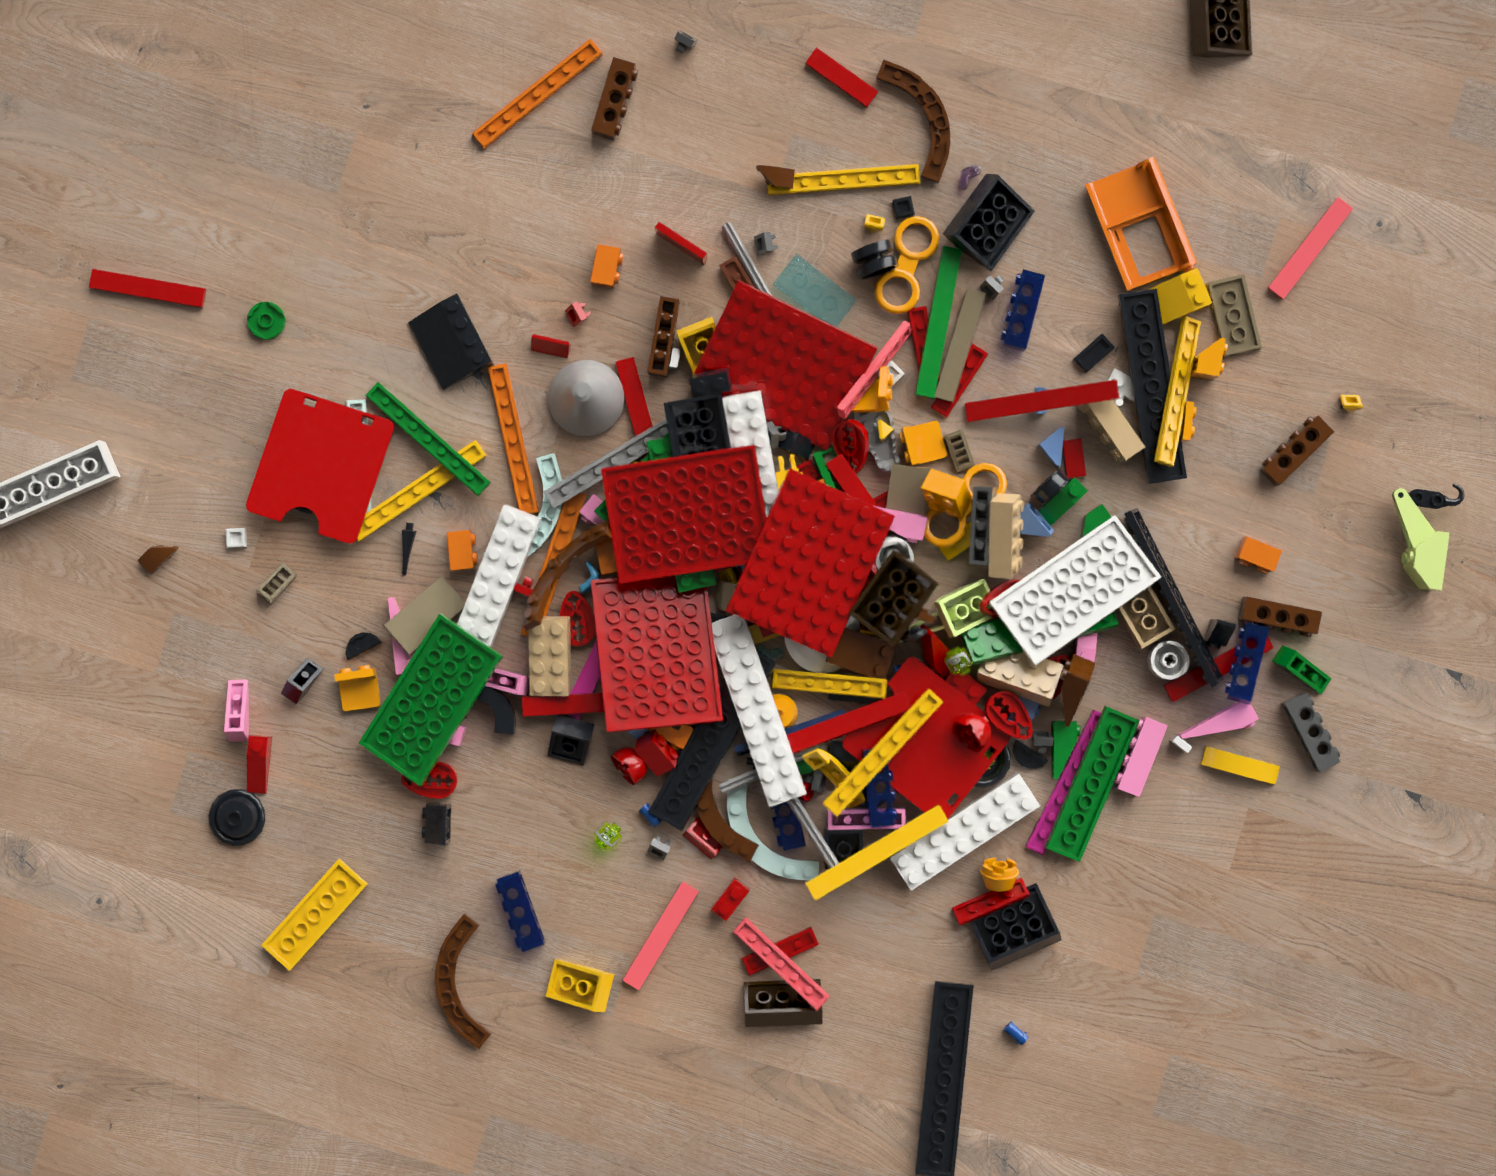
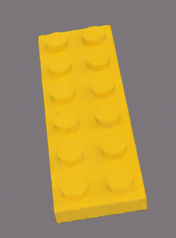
(314, 914)

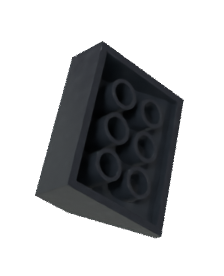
(989, 221)
(450, 342)
(697, 425)
(1016, 930)

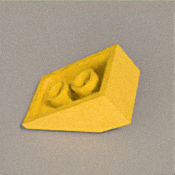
(1182, 296)
(695, 340)
(580, 985)

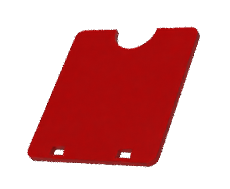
(320, 463)
(933, 759)

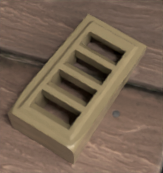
(963, 441)
(276, 593)

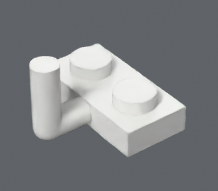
(1124, 386)

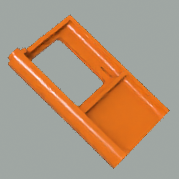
(1133, 197)

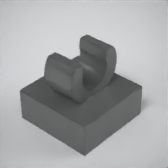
(684, 41)
(764, 243)
(992, 286)
(775, 434)
(1042, 740)
(818, 781)
(658, 848)

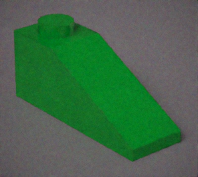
(1062, 501)
(1301, 669)
(1063, 743)

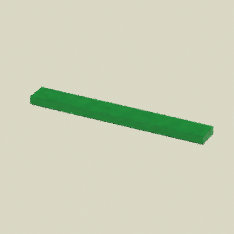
(938, 322)
(428, 439)

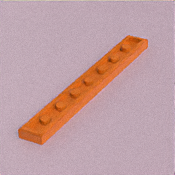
(537, 93)
(513, 438)
(561, 538)

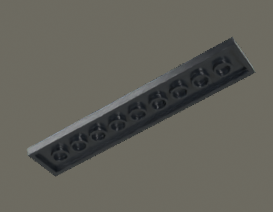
(1149, 377)
(1177, 605)
(700, 761)
(944, 1079)

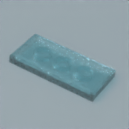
(814, 291)

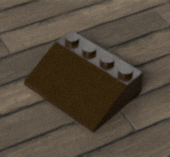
(1221, 28)
(894, 598)

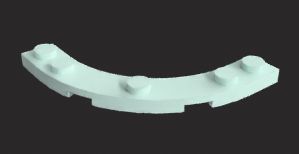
(550, 476)
(764, 856)

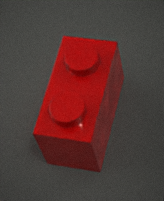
(966, 686)
(656, 753)
(730, 899)

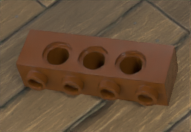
(618, 69)
(663, 336)
(1321, 432)
(1310, 618)

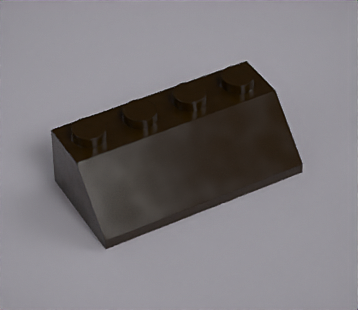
(777, 1005)

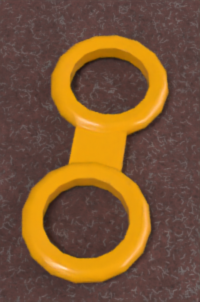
(907, 265)
(962, 520)

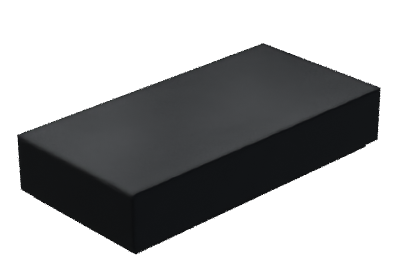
(1093, 353)

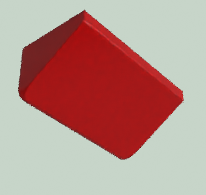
(550, 346)
(702, 839)

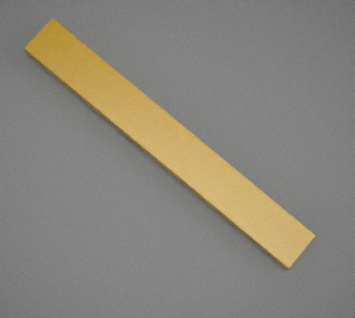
(851, 179)
(1177, 391)
(415, 492)
(882, 752)
(876, 852)

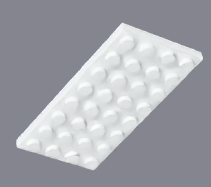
(1074, 590)

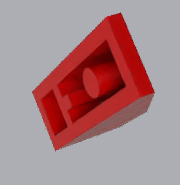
(934, 652)
(258, 763)

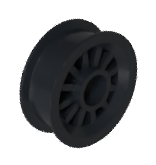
(1050, 486)

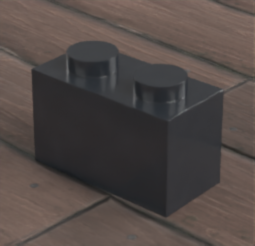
(710, 382)

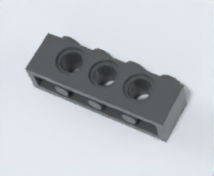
(980, 524)
(1293, 708)

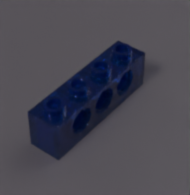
(1034, 282)
(1258, 635)
(876, 817)
(792, 840)
(516, 881)

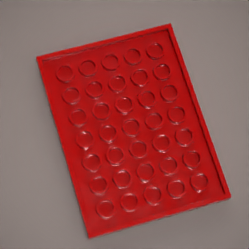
(788, 356)
(684, 512)
(810, 562)
(655, 654)

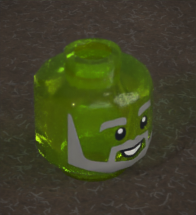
(958, 661)
(608, 836)

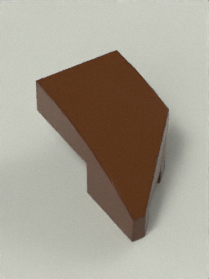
(777, 176)
(156, 556)

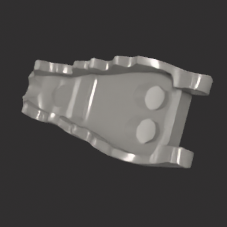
(883, 452)

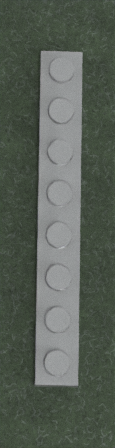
(592, 473)

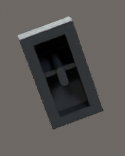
(796, 444)

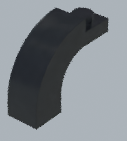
(504, 713)

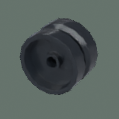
(874, 259)

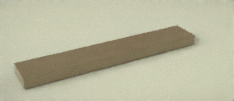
(960, 345)

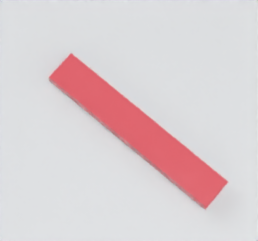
(1310, 248)
(873, 370)
(660, 935)
(781, 964)

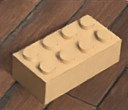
(1113, 429)
(1005, 535)
(1145, 618)
(550, 657)
(1022, 678)

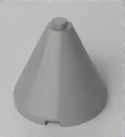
(586, 398)

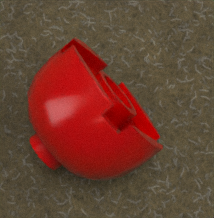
(973, 730)
(629, 764)

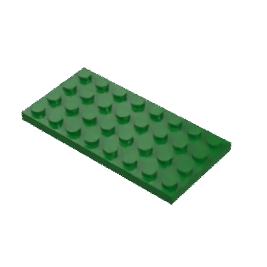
(430, 699)

